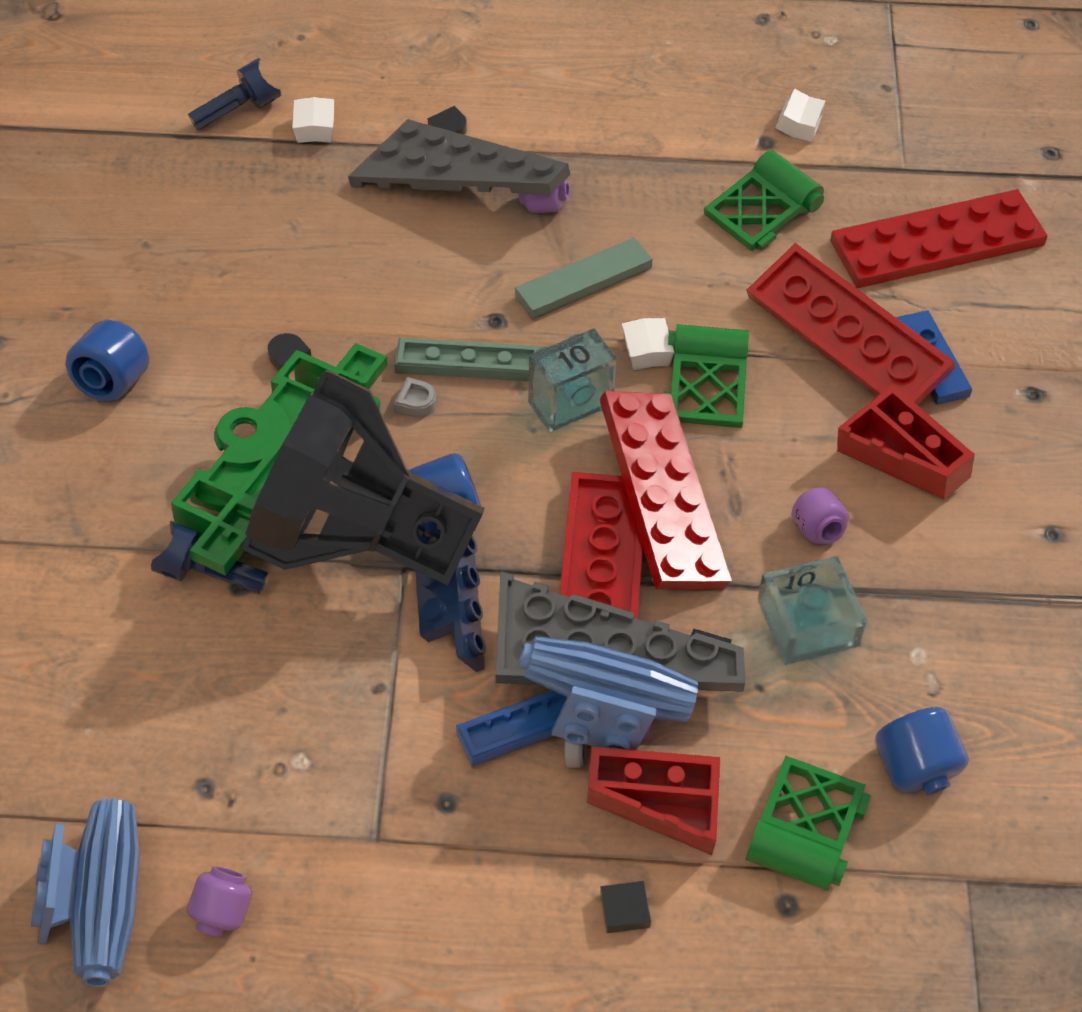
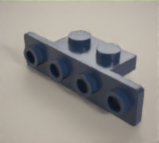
(454, 609)

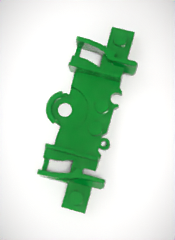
(244, 466)

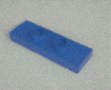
(955, 385)
(510, 727)

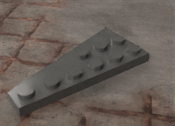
(448, 160)
(536, 611)

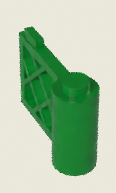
(782, 184)
(713, 350)
(796, 845)

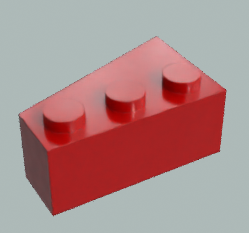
(659, 791)

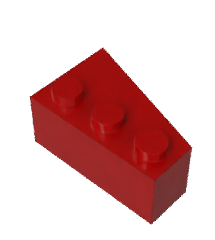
(906, 444)

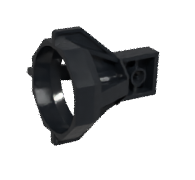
(375, 496)

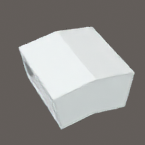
(801, 116)
(313, 119)
(648, 343)

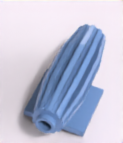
(607, 691)
(92, 890)

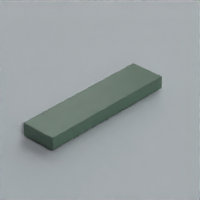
(583, 277)
(463, 359)

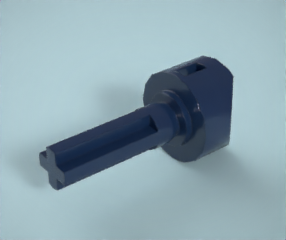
(251, 87)
(177, 562)

